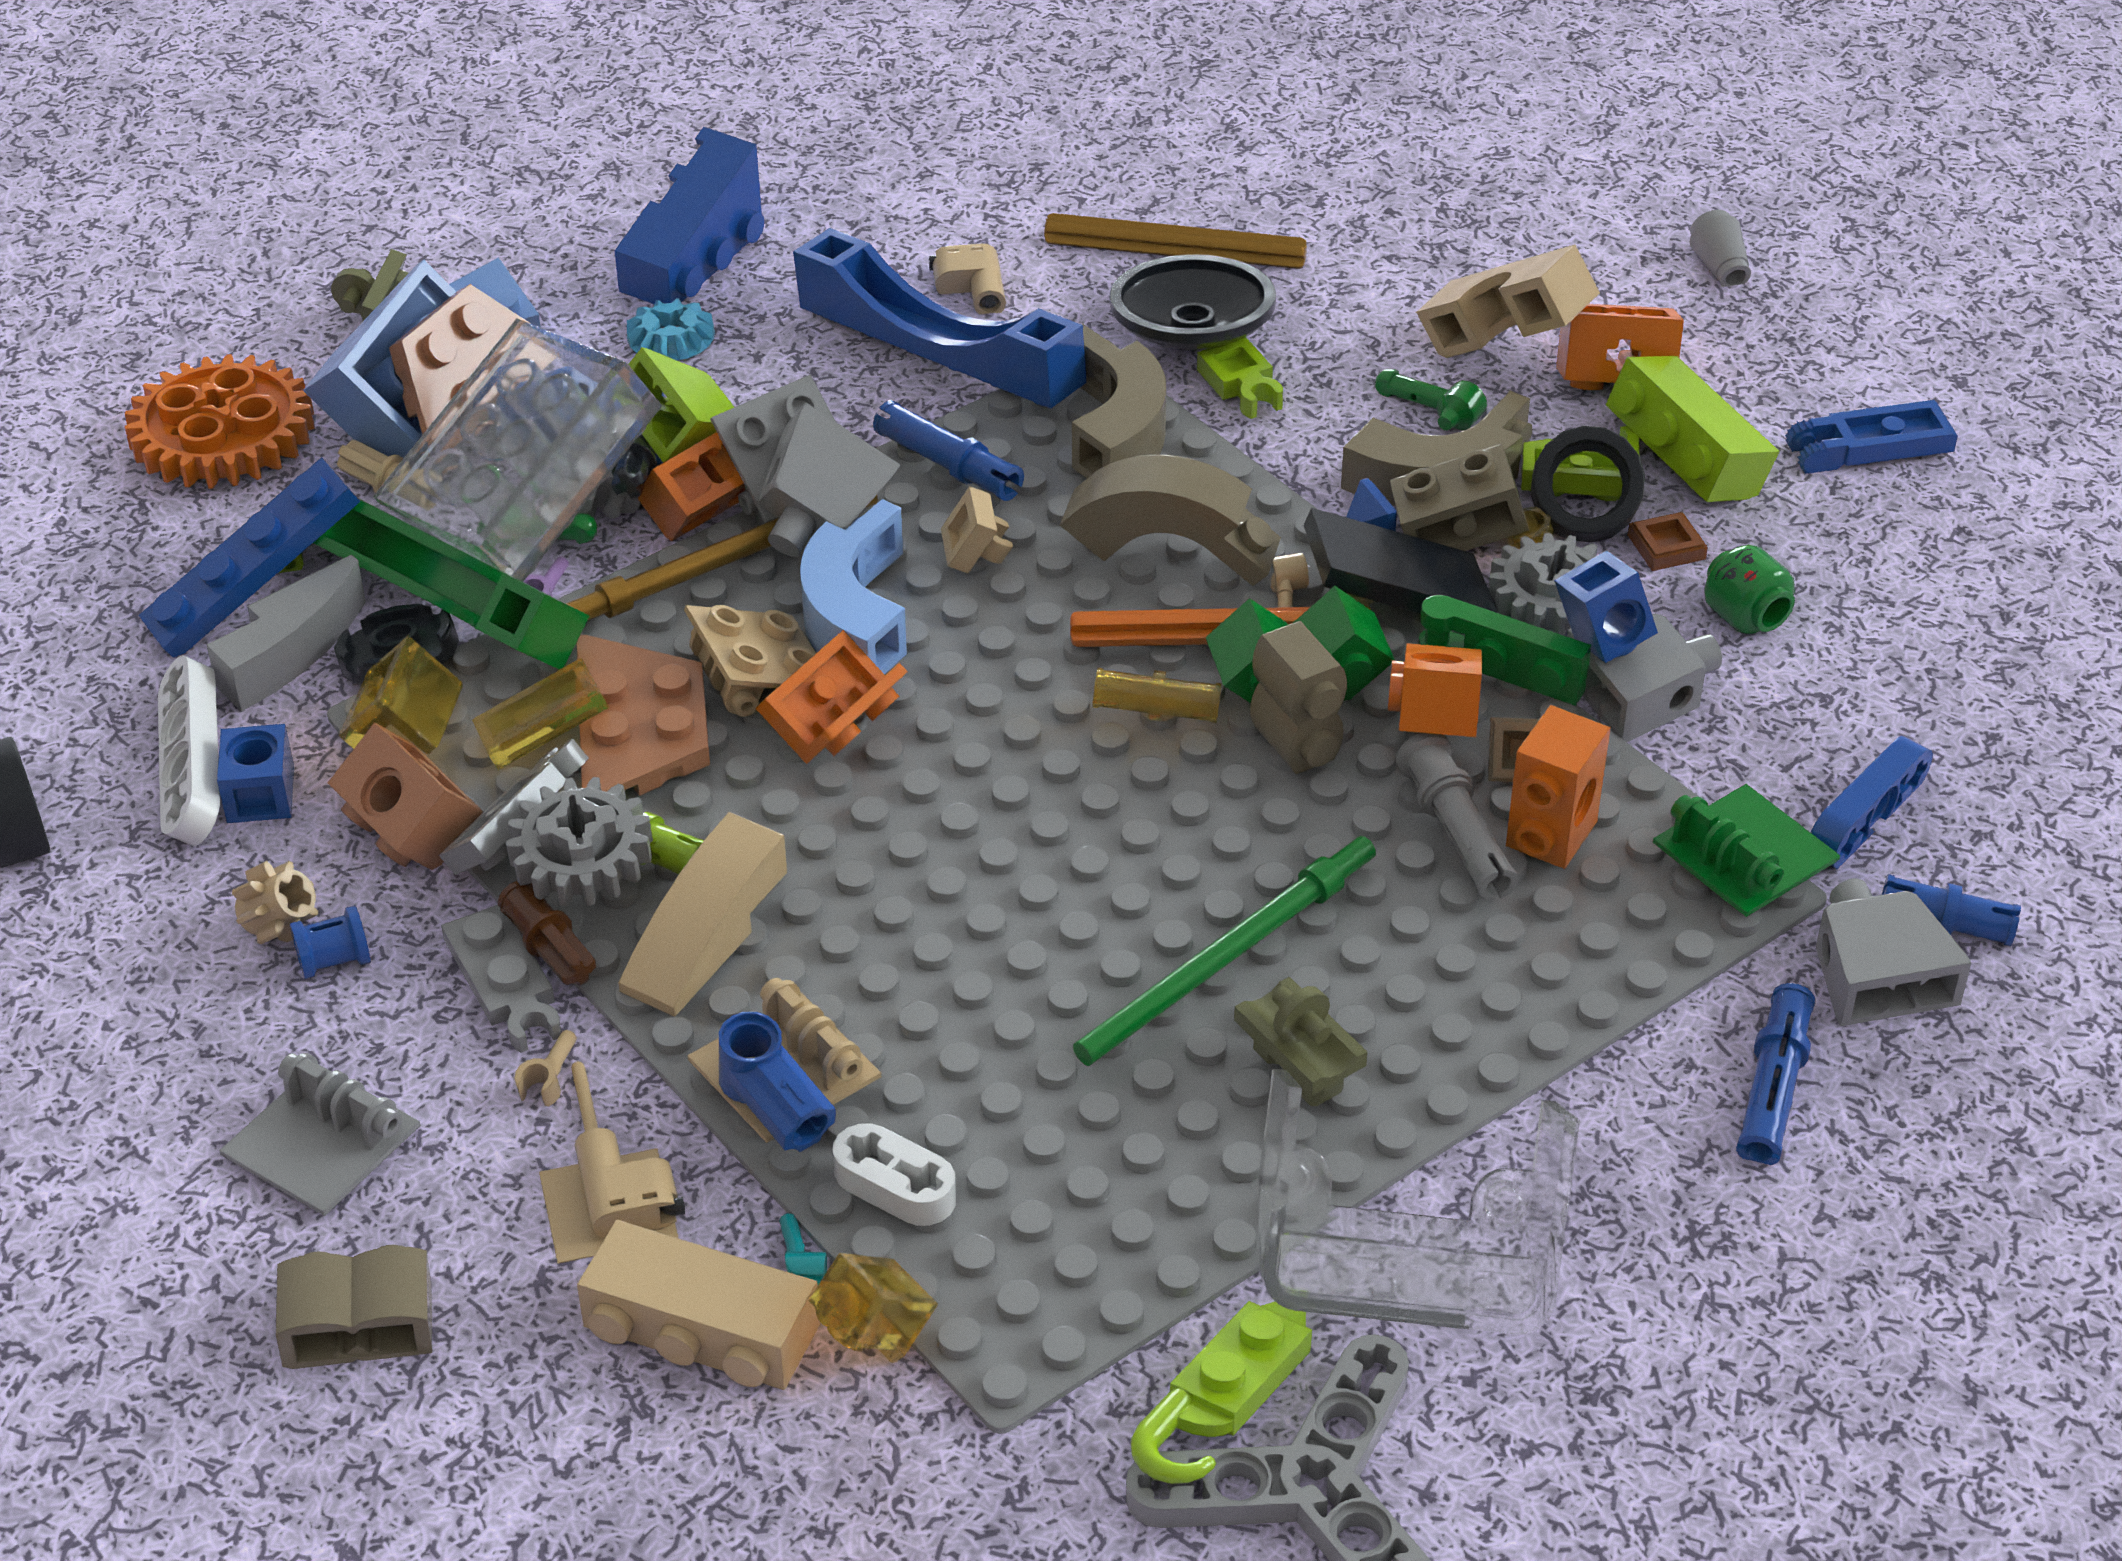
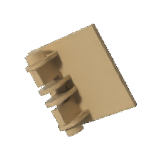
(746, 651)
(810, 1039)

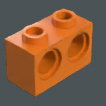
(692, 488)

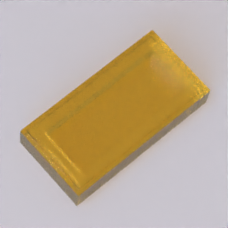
(540, 713)

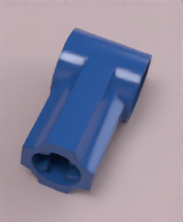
(771, 1081)

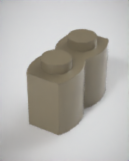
(1298, 697)
(353, 1306)

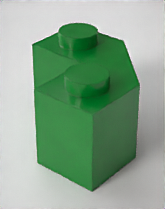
(1335, 620)

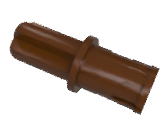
(547, 933)

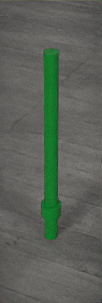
(1315, 884)

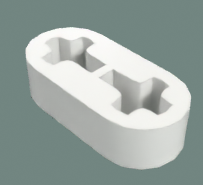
(898, 1169)

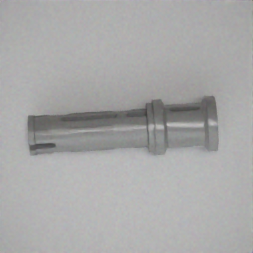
(1447, 795)

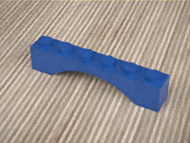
(854, 286)

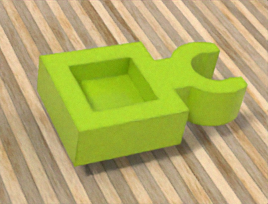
(1240, 372)

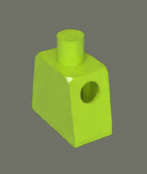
(689, 402)

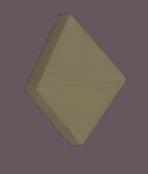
(1504, 740)

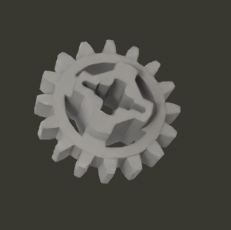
(1525, 578)
(546, 847)

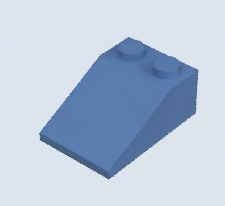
(359, 378)

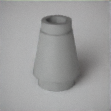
(1721, 247)

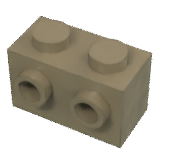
(1461, 501)

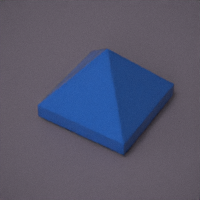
(1372, 506)

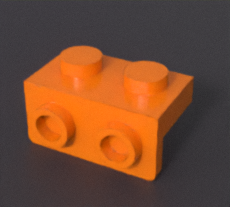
(826, 697)

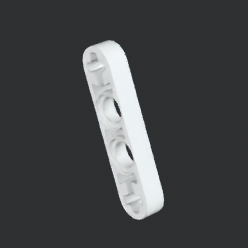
(188, 751)

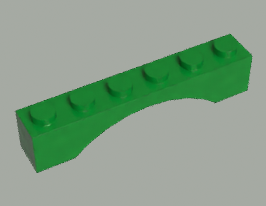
(457, 583)

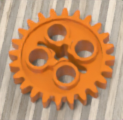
(219, 421)

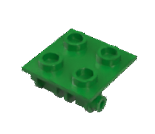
(1743, 847)

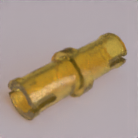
(1156, 695)

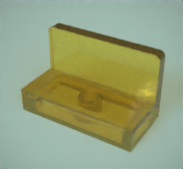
(407, 692)

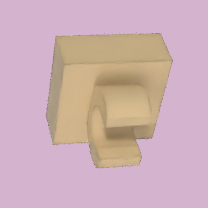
(974, 532)

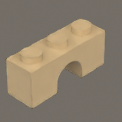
(1531, 292)

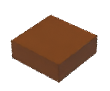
(1667, 541)

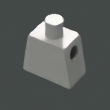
(819, 477)
(1652, 682)
(1887, 956)

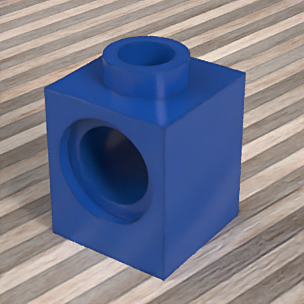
(1606, 606)
(255, 773)

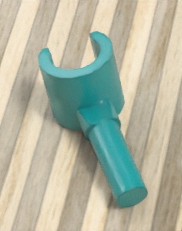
(797, 1261)

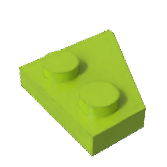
(1581, 472)

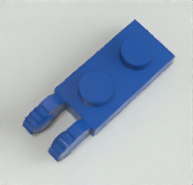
(1871, 436)

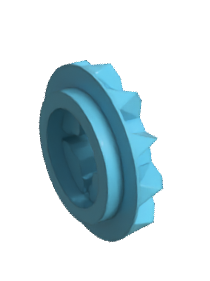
(679, 343)

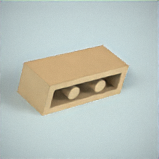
(698, 1305)

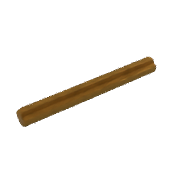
(1174, 240)

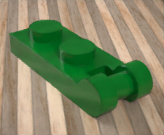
(1509, 647)

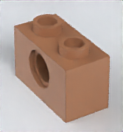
(402, 798)

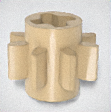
(274, 901)

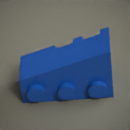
(696, 225)

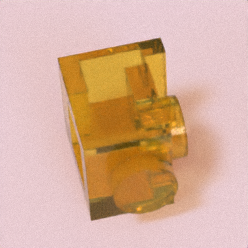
(861, 1310)

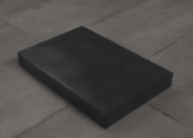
(1391, 564)

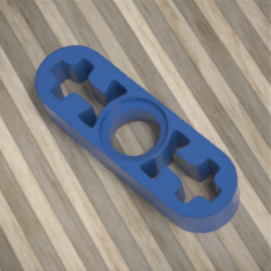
(1873, 796)

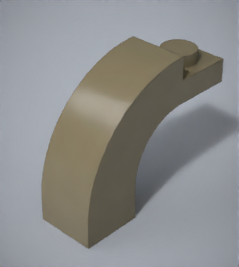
(1133, 407)
(1388, 452)
(1173, 498)

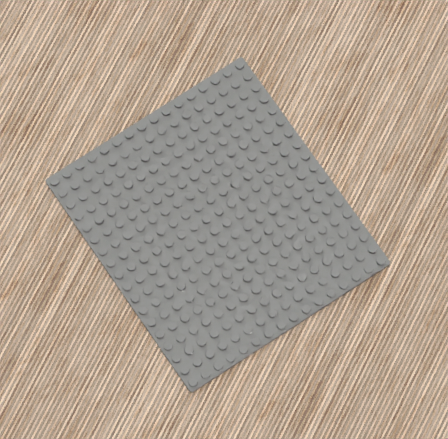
(1028, 865)

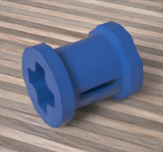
(330, 942)

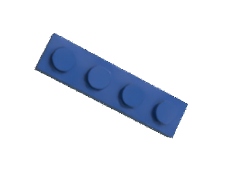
(248, 558)

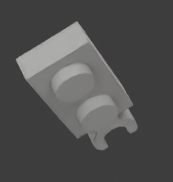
(486, 837)
(502, 973)

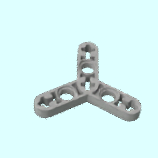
(1314, 1452)

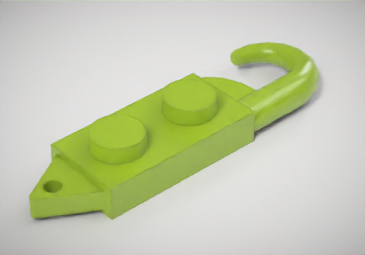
(1223, 1386)

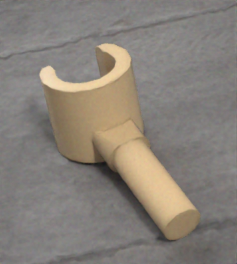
(1289, 575)
(545, 1070)

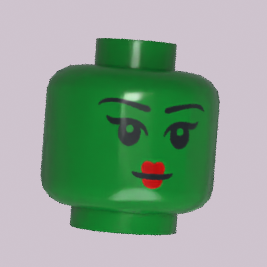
(1749, 589)

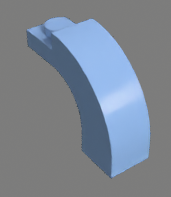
(834, 579)

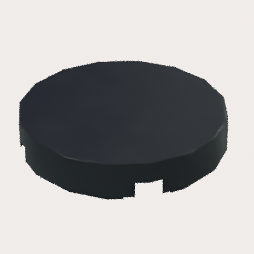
(386, 629)

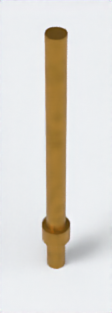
(619, 595)

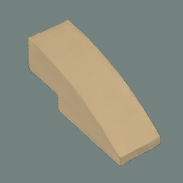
(704, 913)

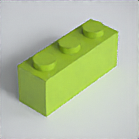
(1692, 428)

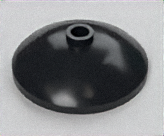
(1192, 301)

